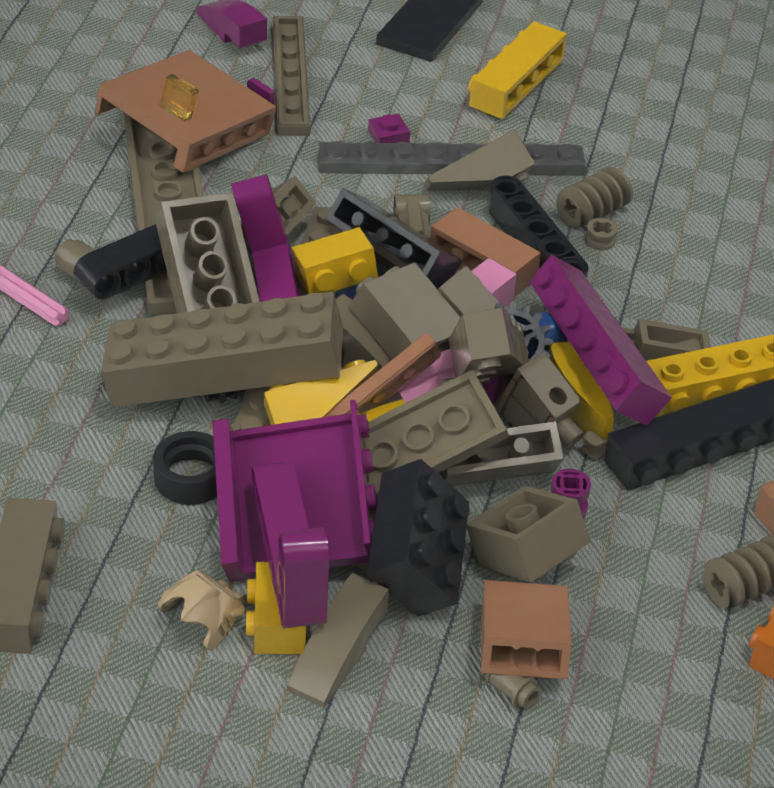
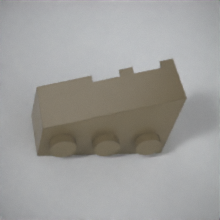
(487, 344)

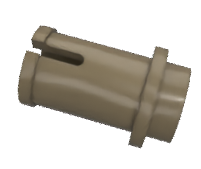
(521, 690)

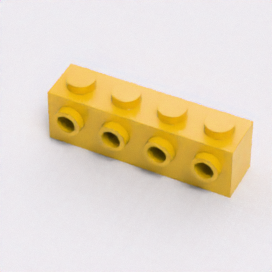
(517, 69)
(714, 371)

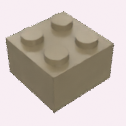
(528, 533)

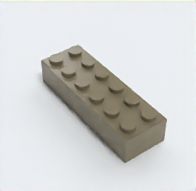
(223, 349)

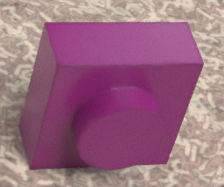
(389, 129)

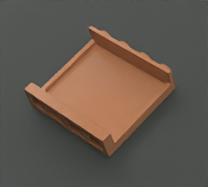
(223, 117)

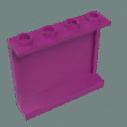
(330, 476)

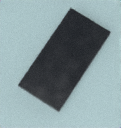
(425, 26)

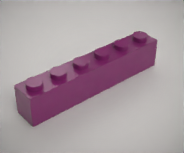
(600, 341)

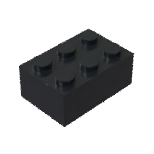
(419, 538)

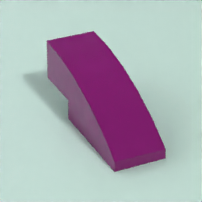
(234, 21)

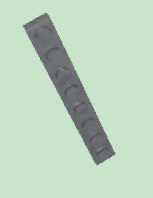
(432, 157)

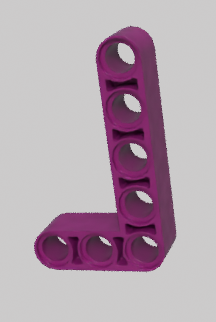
(266, 238)
(294, 552)

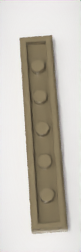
(291, 76)

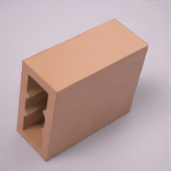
(525, 629)

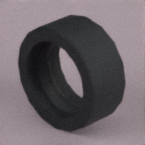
(184, 488)

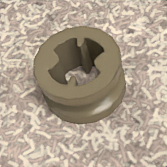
(601, 233)

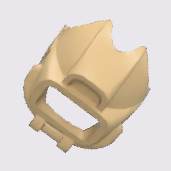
(205, 603)

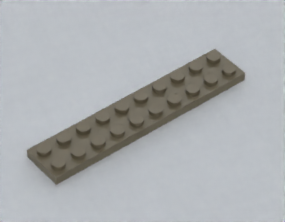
(156, 181)

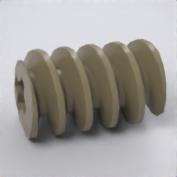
(594, 197)
(741, 573)

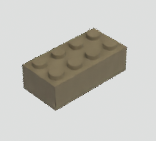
(205, 253)

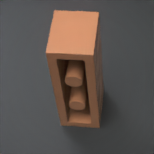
(477, 241)

